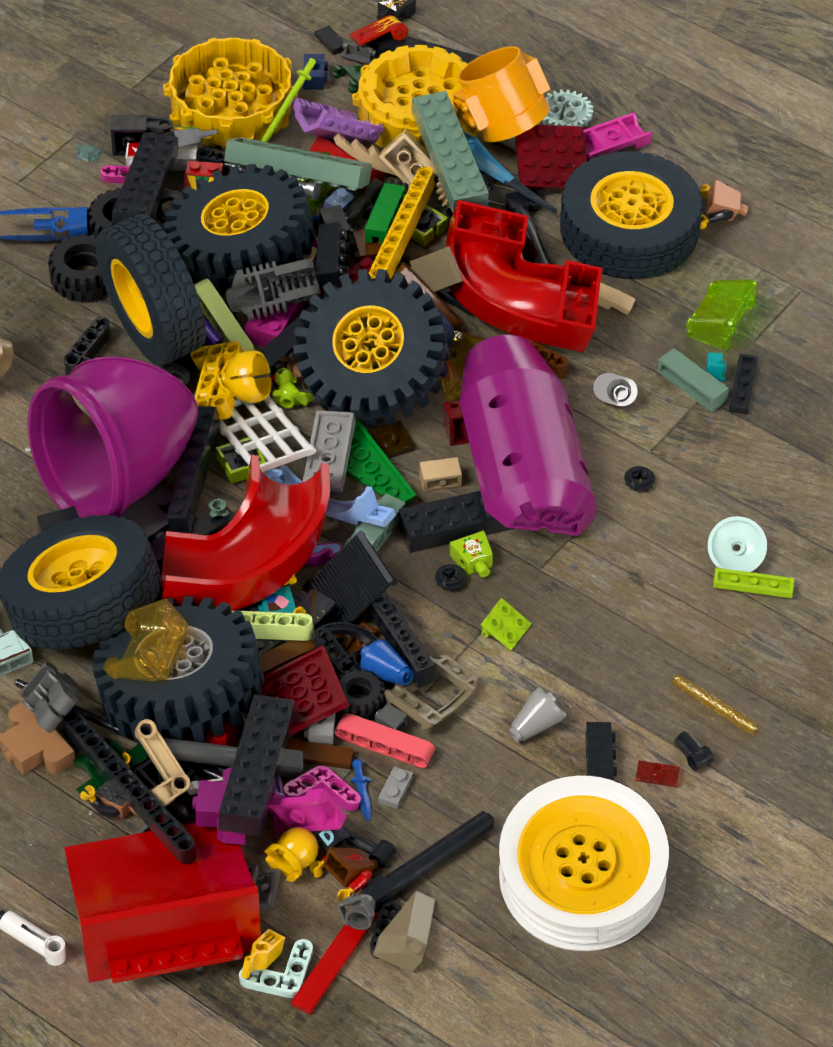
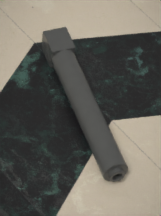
(224, 756)

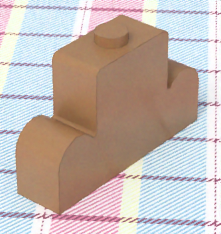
(30, 745)

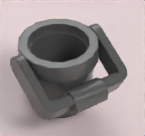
(360, 912)

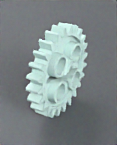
(576, 114)

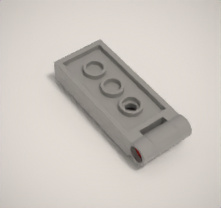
(333, 441)

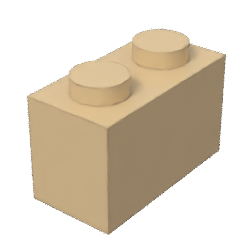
(440, 474)

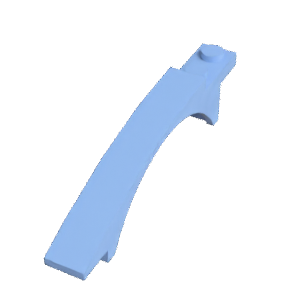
(362, 509)

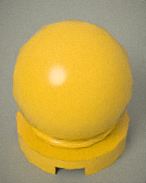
(293, 852)

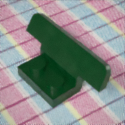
(137, 757)

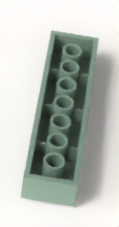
(449, 149)
(299, 162)

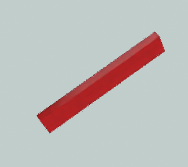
(328, 968)

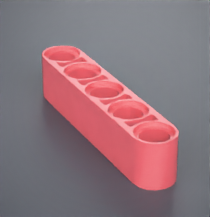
(384, 740)

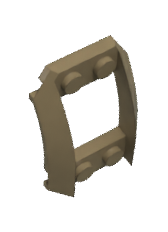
(403, 696)

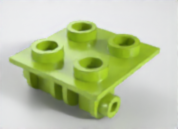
(505, 624)

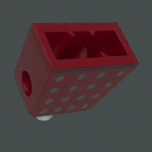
(453, 416)

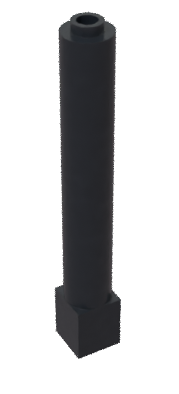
(535, 248)
(385, 888)

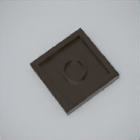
(392, 439)

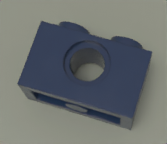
(317, 73)

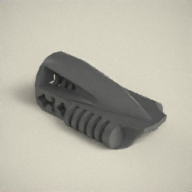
(272, 288)

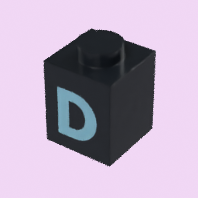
(331, 838)

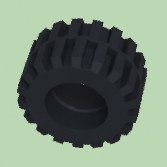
(366, 684)

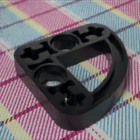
(343, 659)

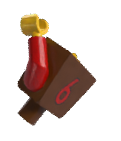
(348, 866)

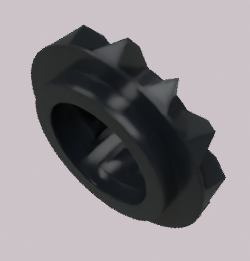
(632, 475)
(446, 572)

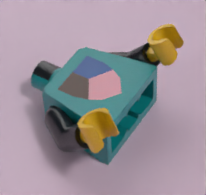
(279, 601)

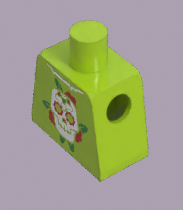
(473, 554)

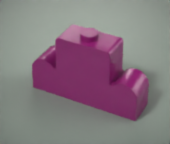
(208, 805)

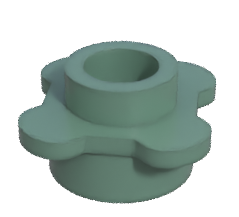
(218, 508)

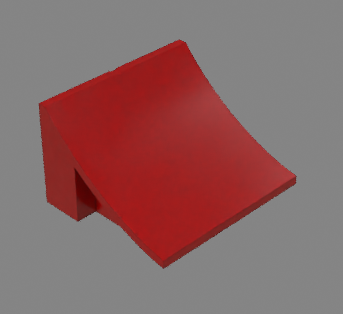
(157, 915)

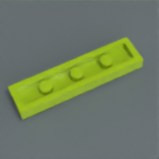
(753, 582)

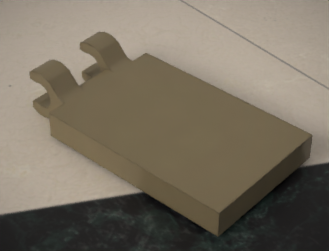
(437, 269)

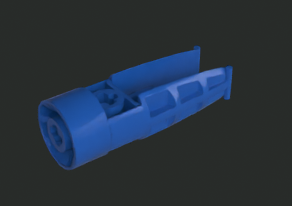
(76, 223)

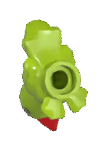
(288, 394)

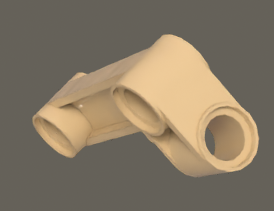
(164, 762)

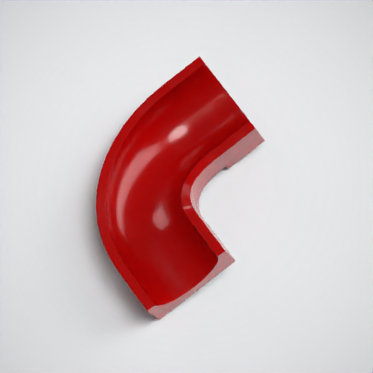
(517, 296)
(256, 549)

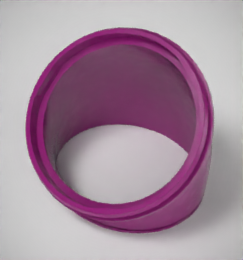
(124, 449)

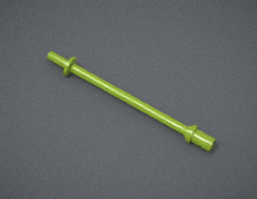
(303, 75)

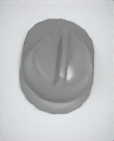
(615, 389)

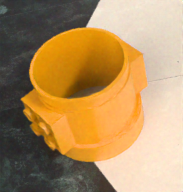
(502, 94)

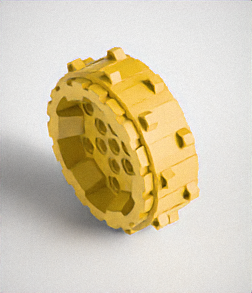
(396, 78)
(229, 89)

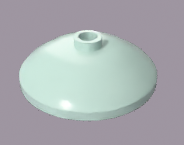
(739, 532)

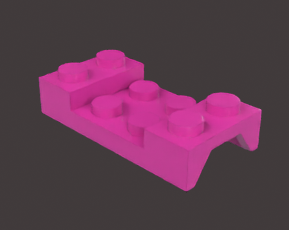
(615, 136)
(312, 812)

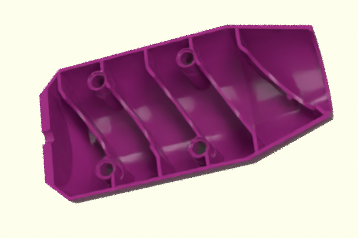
(524, 439)

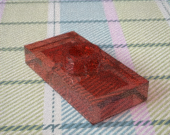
(657, 773)

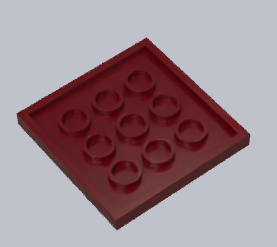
(549, 155)
(311, 684)

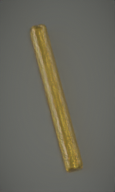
(715, 704)

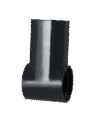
(696, 755)

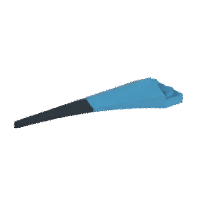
(492, 167)

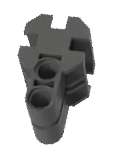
(50, 696)

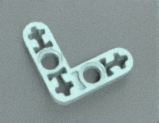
(288, 978)

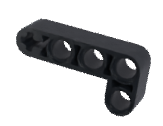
(88, 343)

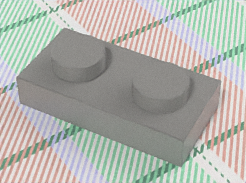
(395, 787)

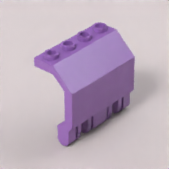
(328, 122)

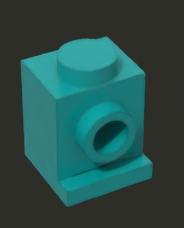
(716, 366)

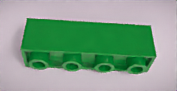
(384, 212)

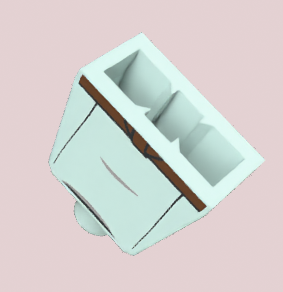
(13, 652)

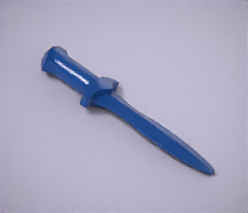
(361, 783)

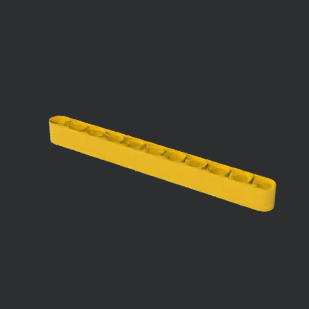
(404, 222)

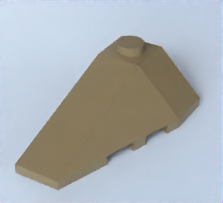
(407, 934)

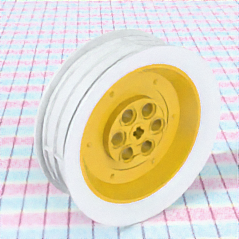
(565, 908)

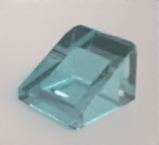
(87, 152)

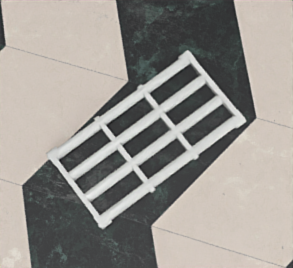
(274, 436)

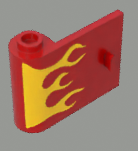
(386, 24)

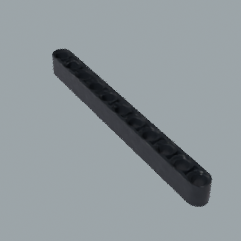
(129, 787)

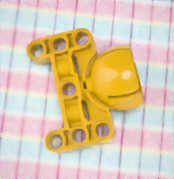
(228, 374)

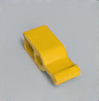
(263, 952)

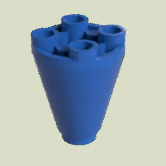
(386, 663)

